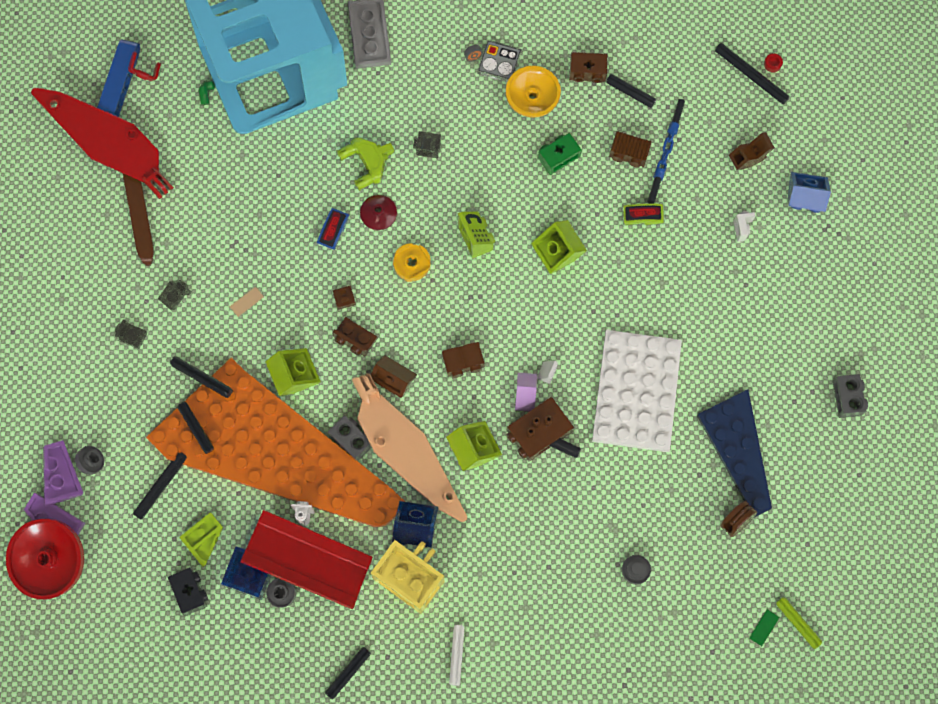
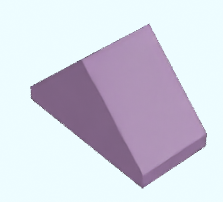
(526, 391)

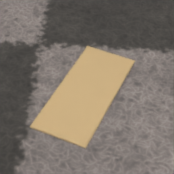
(246, 301)

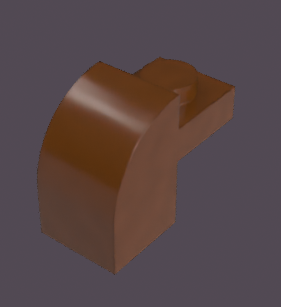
(752, 153)

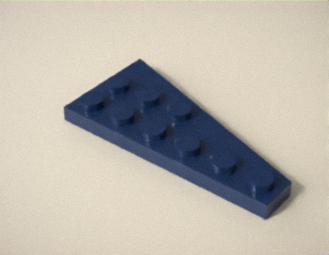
(736, 441)

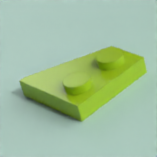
(202, 538)

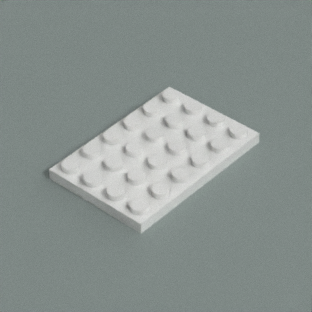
(637, 391)

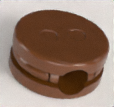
(738, 518)

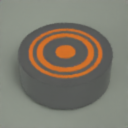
(473, 53)

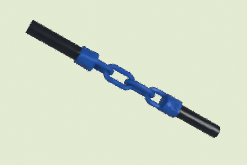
(659, 172)

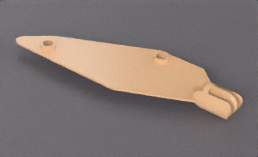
(404, 448)

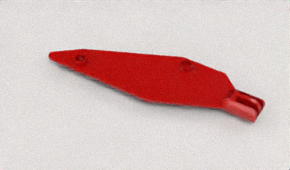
(106, 138)

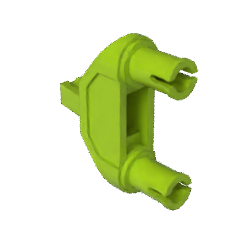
(372, 156)

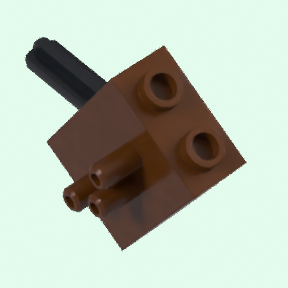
(542, 429)

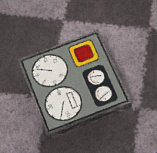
(499, 60)

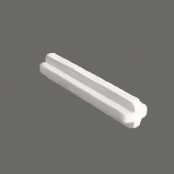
(456, 656)

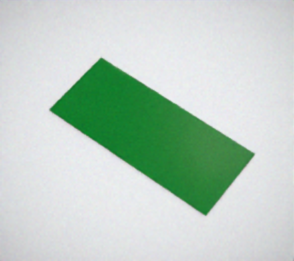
(764, 627)

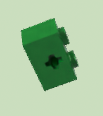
(555, 161)

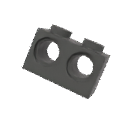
(844, 395)
(347, 441)

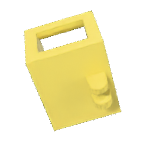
(408, 575)

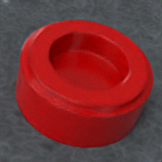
(773, 62)

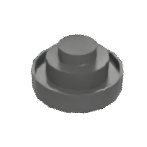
(89, 460)
(636, 569)
(281, 593)

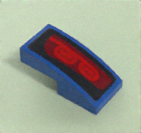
(333, 228)

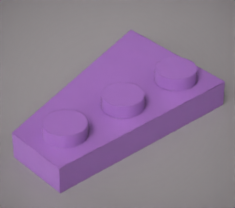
(59, 475)
(36, 510)

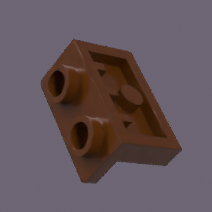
(355, 337)

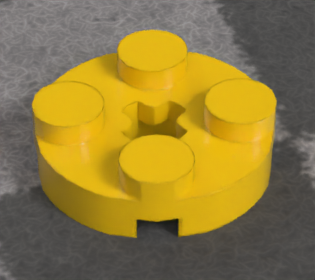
(421, 266)

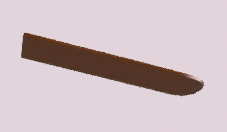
(139, 219)

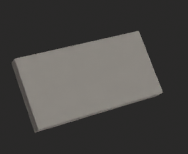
(369, 33)

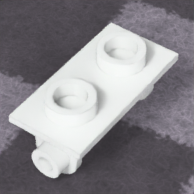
(303, 512)

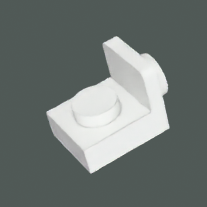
(742, 226)

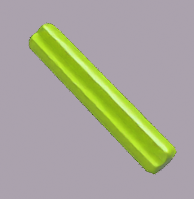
(799, 623)

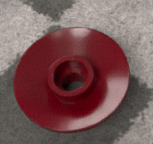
(378, 220)

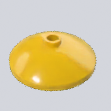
(535, 82)

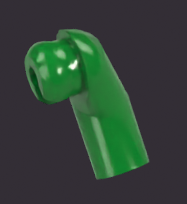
(203, 91)

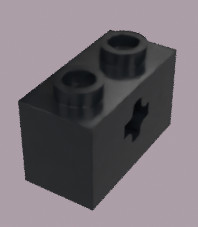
(188, 603)

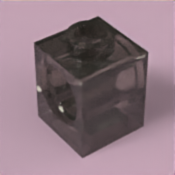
(427, 144)

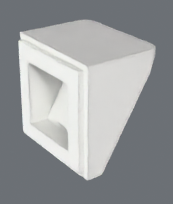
(547, 371)

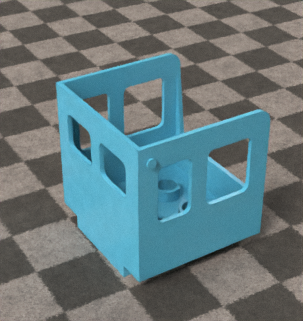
(299, 46)

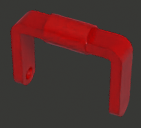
(141, 74)

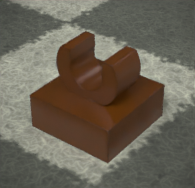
(344, 297)

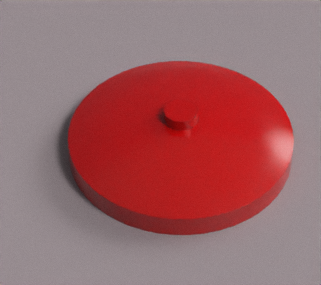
(44, 558)

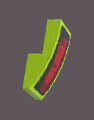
(643, 213)

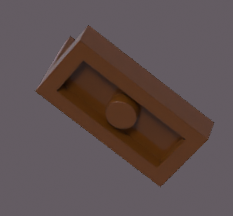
(392, 376)

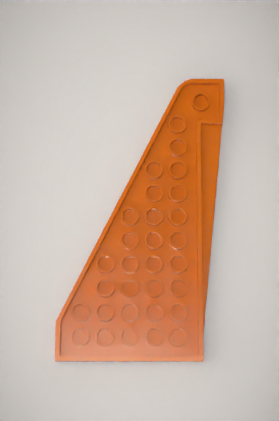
(273, 450)

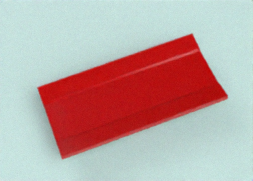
(307, 559)

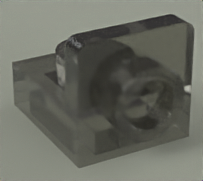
(174, 293)
(130, 334)

